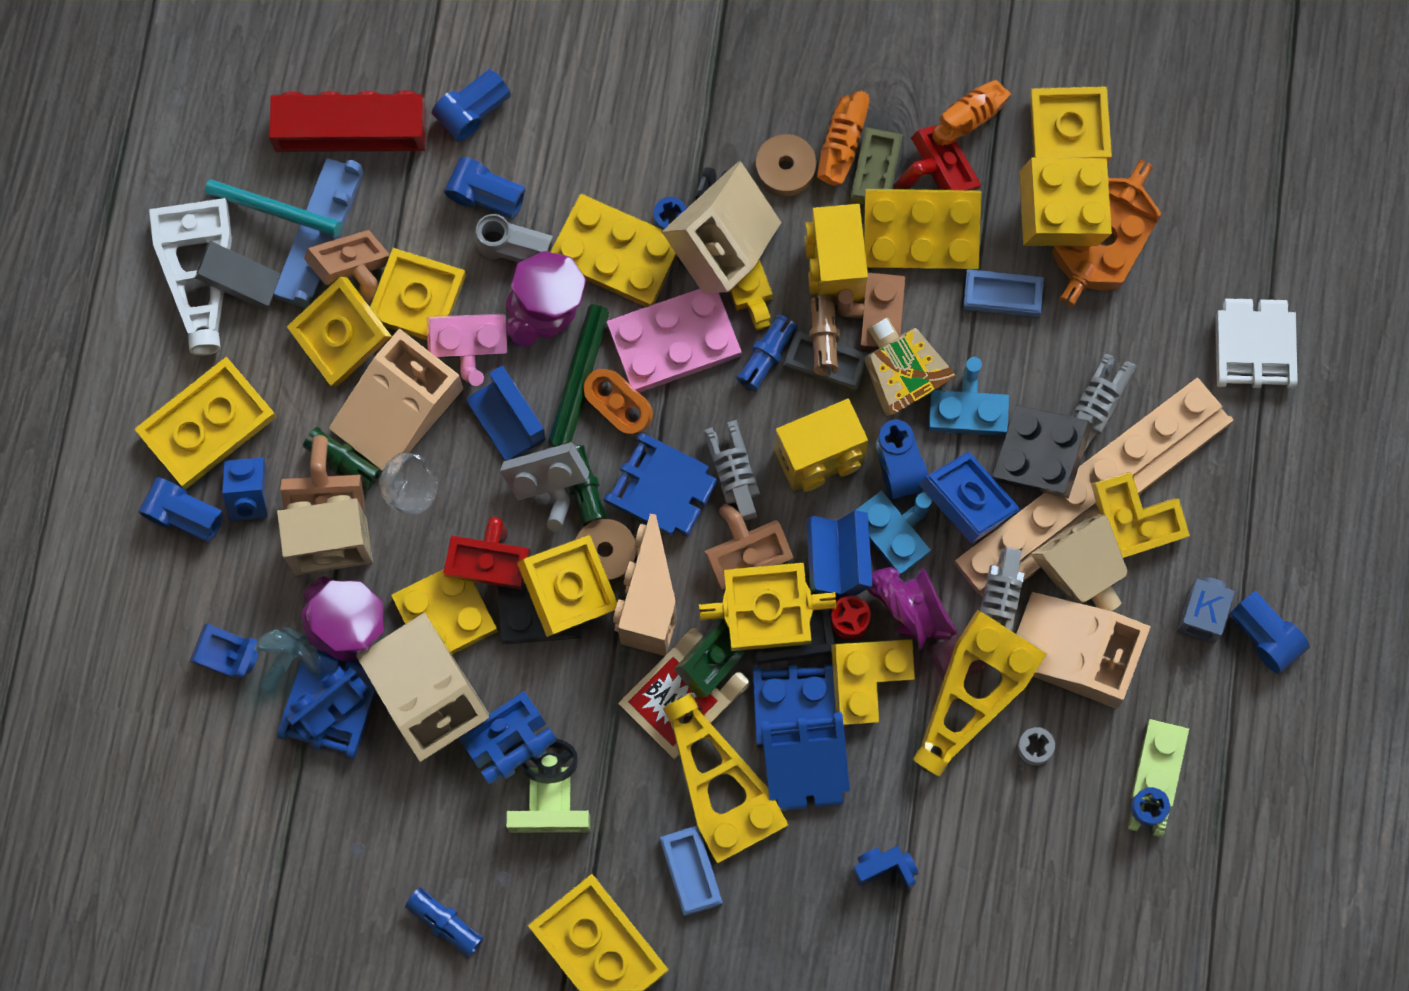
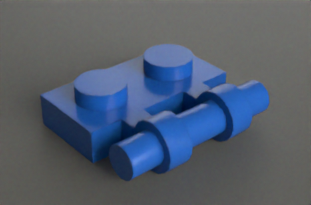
(502, 730)

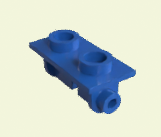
(312, 709)

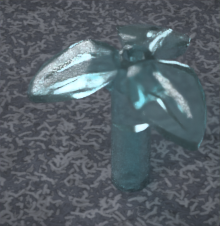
(289, 645)

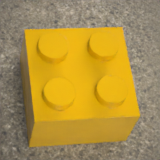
(1065, 202)
(836, 252)
(821, 446)

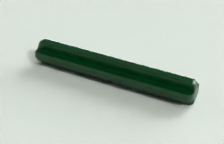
(581, 367)

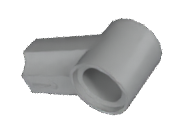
(517, 242)

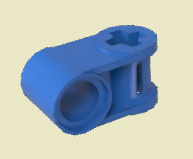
(902, 466)

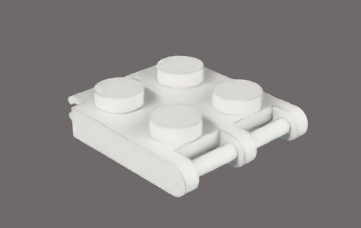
(1256, 343)

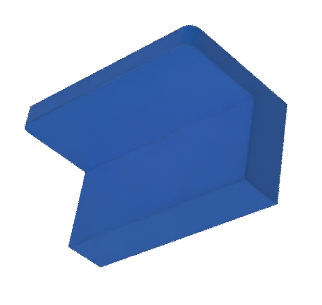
(506, 416)
(839, 554)

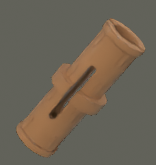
(824, 335)

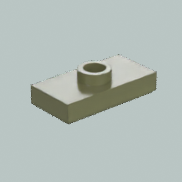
(876, 162)

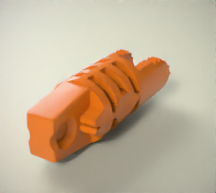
(970, 112)
(843, 137)

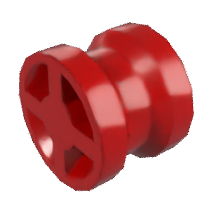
(848, 610)

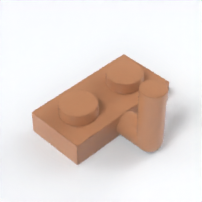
(349, 258)
(882, 300)
(319, 486)
(747, 549)

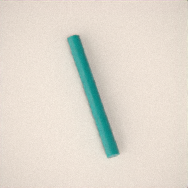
(273, 207)

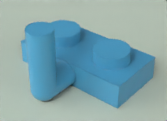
(967, 410)
(893, 532)

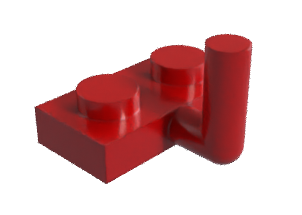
(944, 163)
(486, 559)

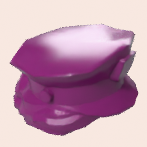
(543, 297)
(913, 605)
(341, 617)

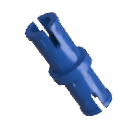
(767, 352)
(444, 922)

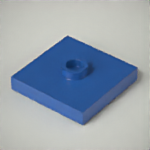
(969, 497)

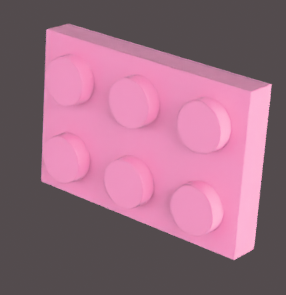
(673, 339)

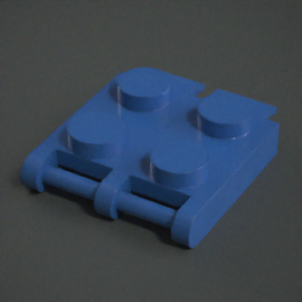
(663, 487)
(792, 697)
(348, 726)
(806, 761)

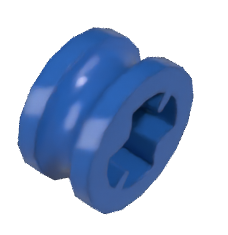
(665, 204)
(1155, 795)

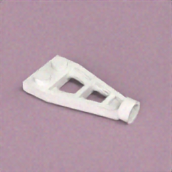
(187, 226)

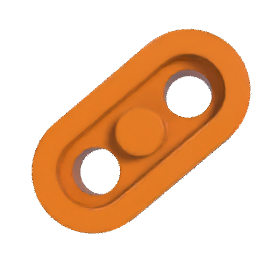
(619, 402)

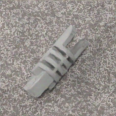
(1102, 395)
(734, 471)
(1003, 588)

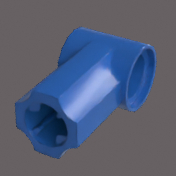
(464, 111)
(474, 184)
(172, 506)
(1276, 641)

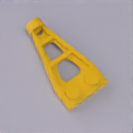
(998, 647)
(744, 824)

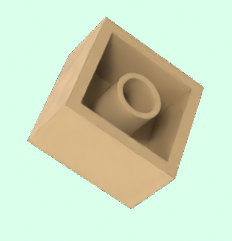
(324, 535)

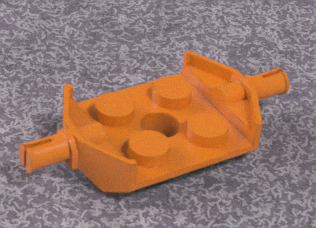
(1131, 224)

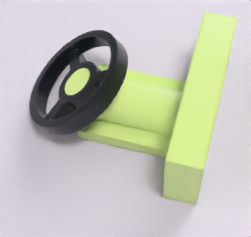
(550, 796)

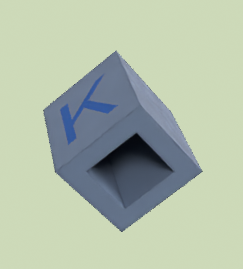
(1206, 609)

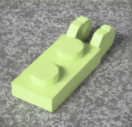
(1159, 766)

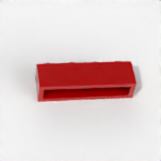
(347, 122)

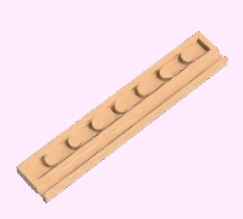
(1145, 449)

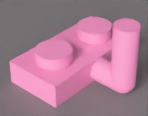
(467, 337)

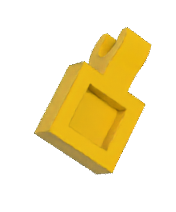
(752, 293)

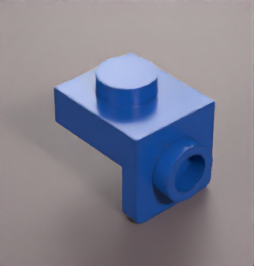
(245, 489)
(224, 652)
(875, 864)

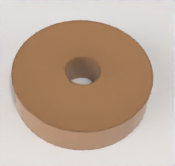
(790, 149)
(618, 537)

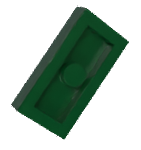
(709, 660)

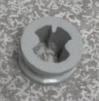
(1024, 742)

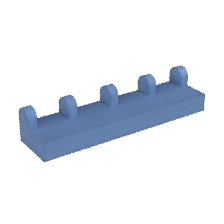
(331, 199)

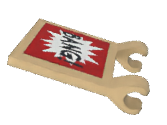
(665, 686)

